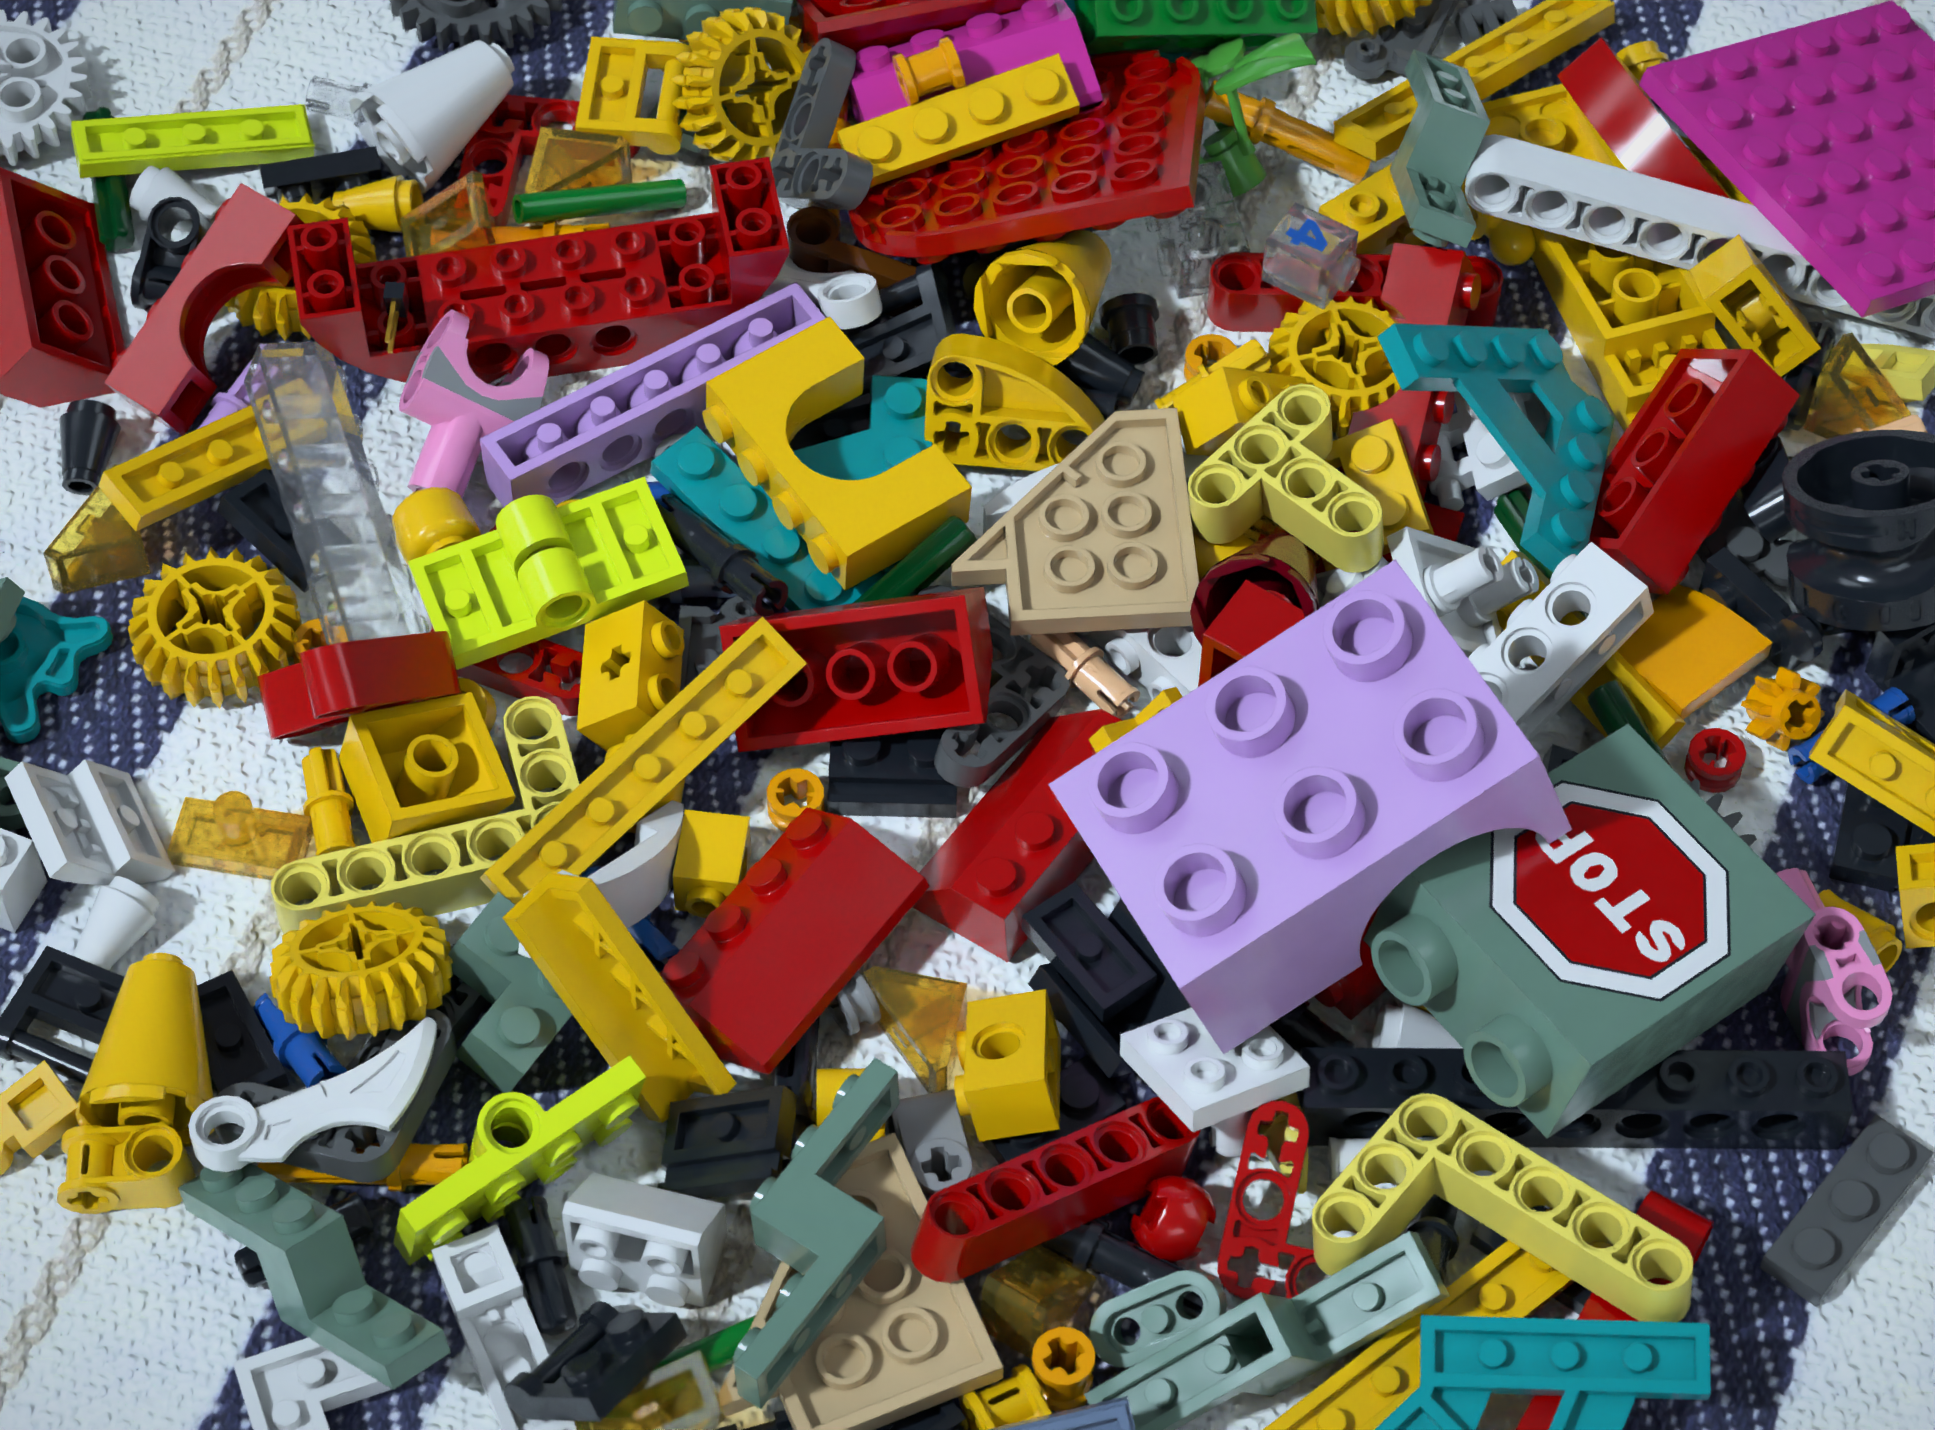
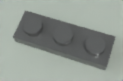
(1846, 1210)

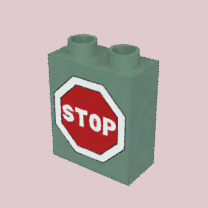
(1589, 951)

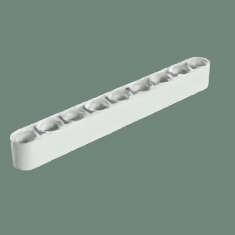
(1648, 219)

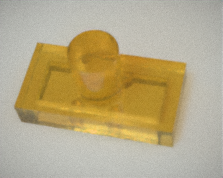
(237, 837)

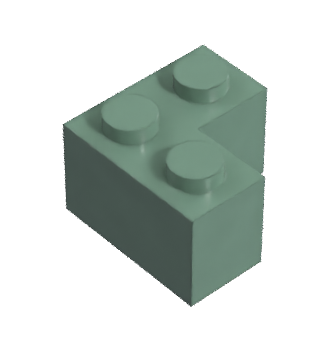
(524, 1004)

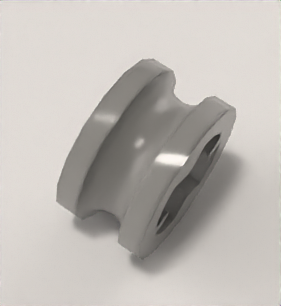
(854, 1005)

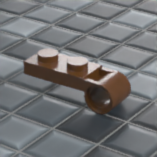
(817, 248)

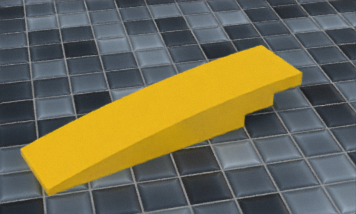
(1618, 306)

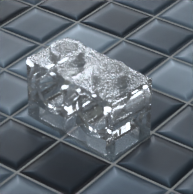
(1199, 233)

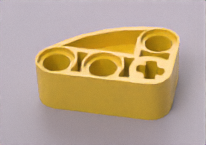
(1002, 391)

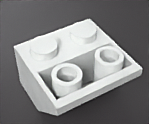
(644, 1240)

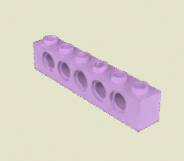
(634, 408)

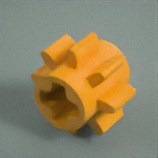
(1783, 708)

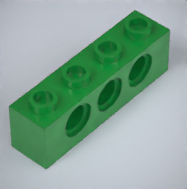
(1190, 24)

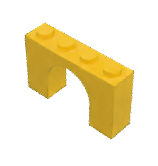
(847, 524)

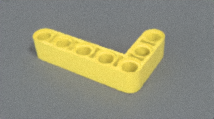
(457, 849)
(1502, 1204)

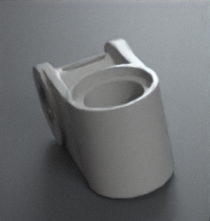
(932, 1139)

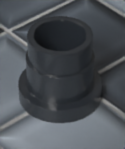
(1131, 326)

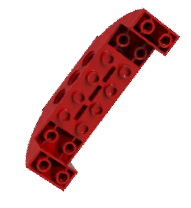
(572, 296)

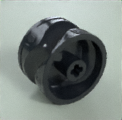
(1868, 530)

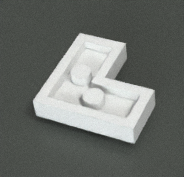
(298, 1384)

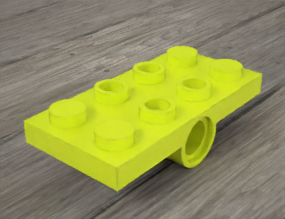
(548, 570)
(544, 1152)

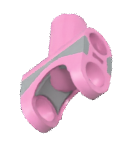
(461, 405)
(1828, 977)

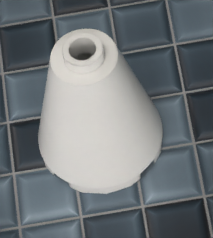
(433, 110)

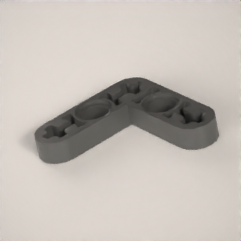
(802, 164)
(1020, 669)
(336, 1147)

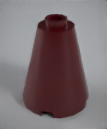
(1278, 565)

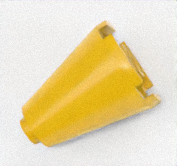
(1044, 294)
(151, 1052)

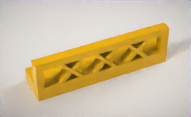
(1880, 759)
(615, 991)

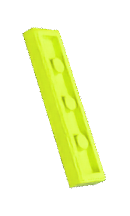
(192, 140)

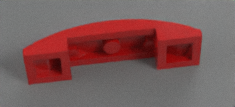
(1631, 121)

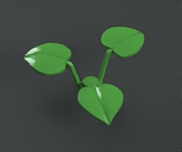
(1232, 146)

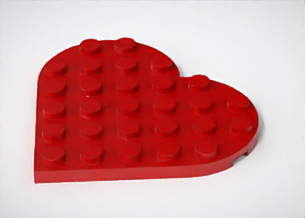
(1092, 170)

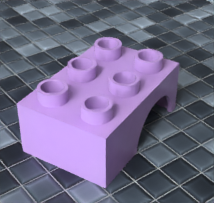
(1298, 795)

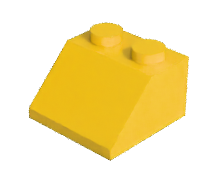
(423, 767)

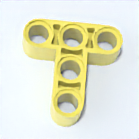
(1292, 441)

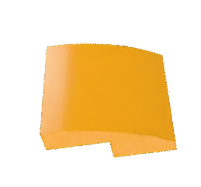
(1693, 648)

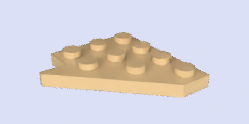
(1098, 536)
(898, 1335)

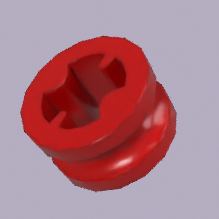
(1722, 744)

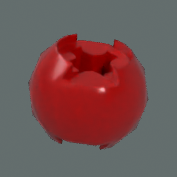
(1173, 1218)

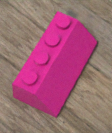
(985, 49)

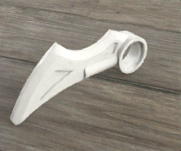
(845, 296)
(366, 1095)

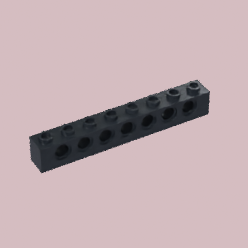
(1679, 1103)

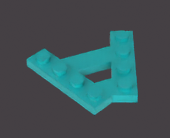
(1503, 360)
(744, 513)
(1588, 1362)

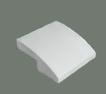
(89, 824)

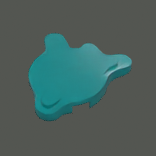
(42, 658)

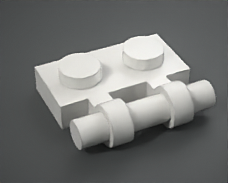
(1486, 462)

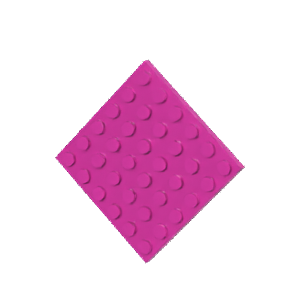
(1827, 142)

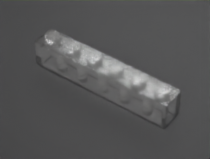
(331, 494)

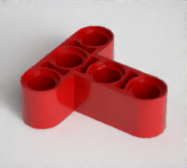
(357, 679)

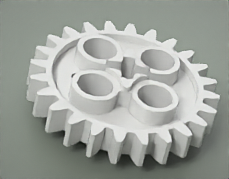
(39, 85)

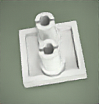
(1462, 583)
(1213, 1087)

